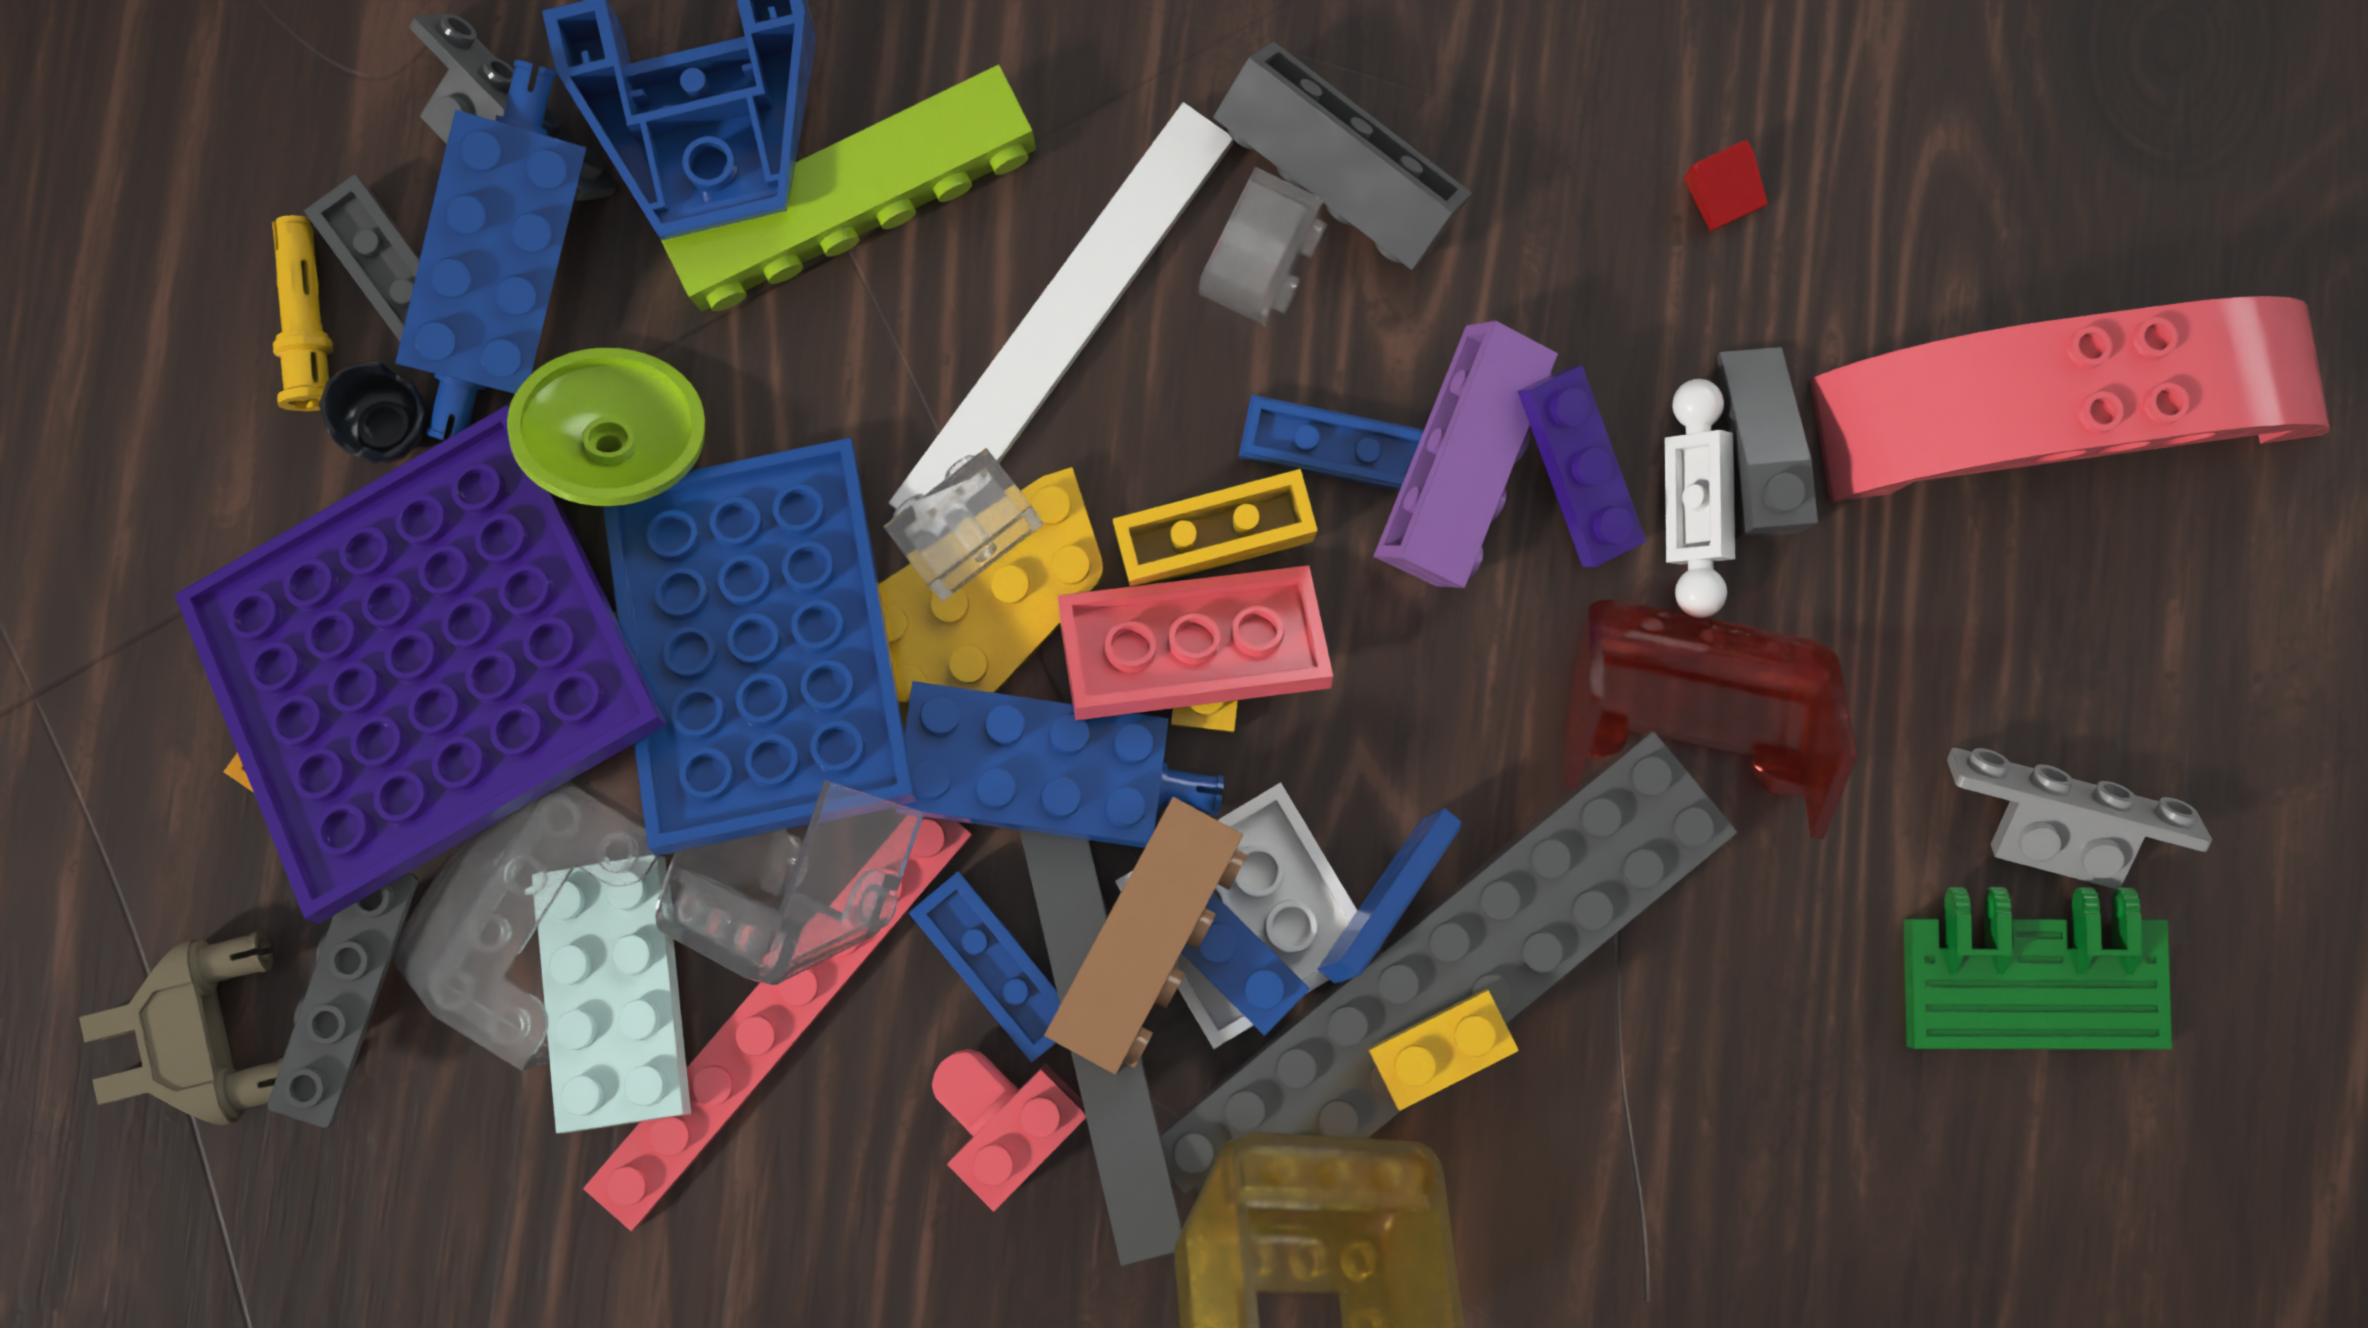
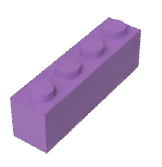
(1464, 457)

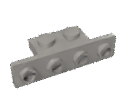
(2071, 823)

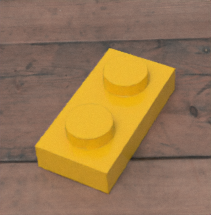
(1442, 1049)

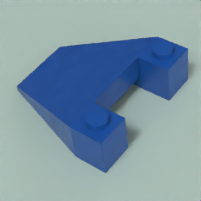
(697, 130)

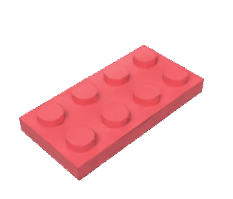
(1193, 642)

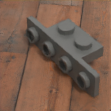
(480, 86)
(340, 1004)

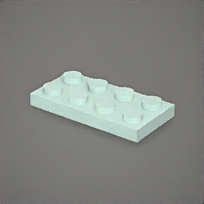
(612, 1005)

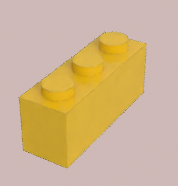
(1215, 529)

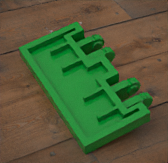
(2030, 985)

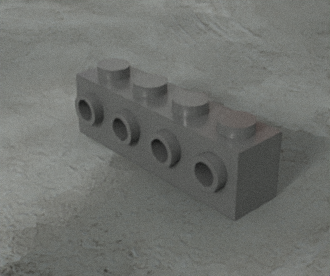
(1341, 155)

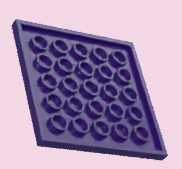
(415, 666)

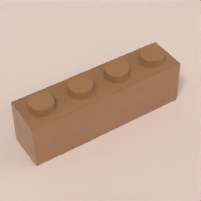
(1145, 935)

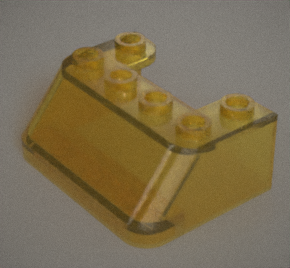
(1320, 1221)

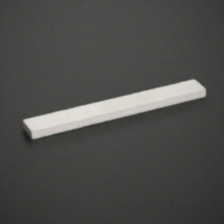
(1077, 298)

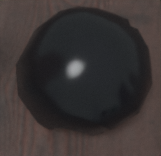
(373, 412)

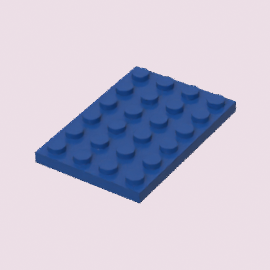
(760, 644)

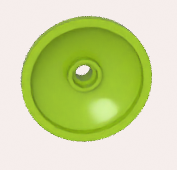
(603, 403)

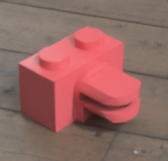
(1008, 1124)

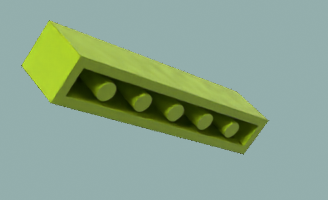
(859, 186)

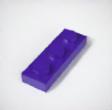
(1582, 466)

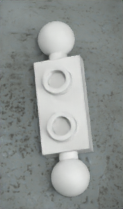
(1699, 498)

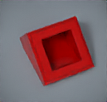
(1727, 185)

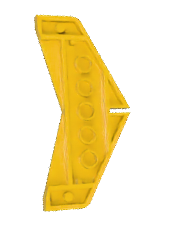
(1002, 613)

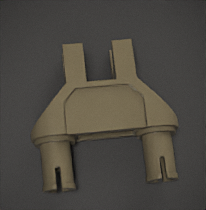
(185, 1034)

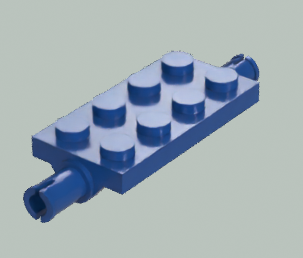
(490, 251)
(1041, 769)

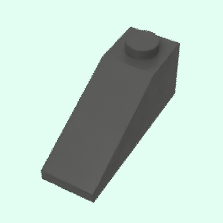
(1769, 445)

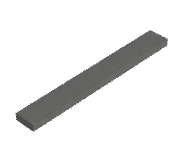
(1118, 1105)

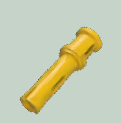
(302, 341)

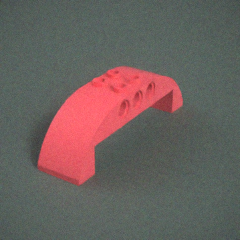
(2070, 392)

